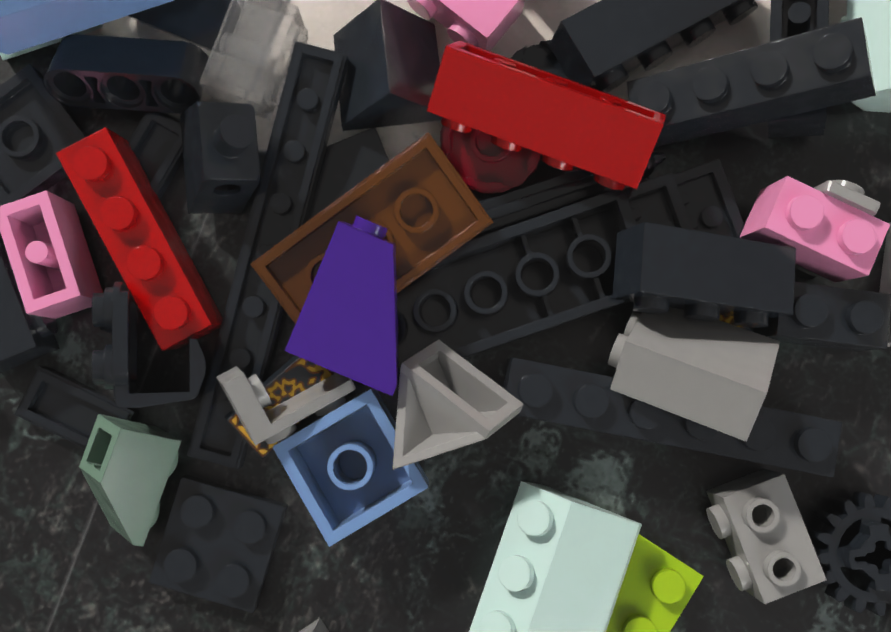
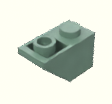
(128, 472)

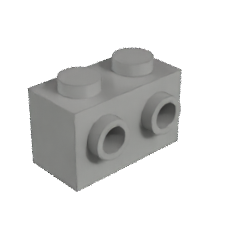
(764, 536)

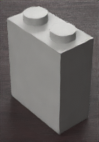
(695, 369)

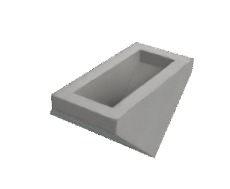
(446, 405)

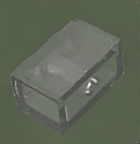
(253, 54)

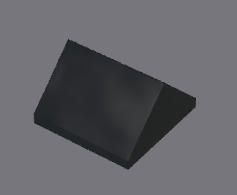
(388, 68)

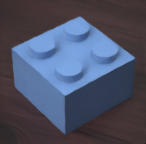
(347, 465)

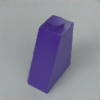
(352, 308)

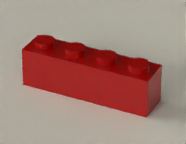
(545, 114)
(140, 239)

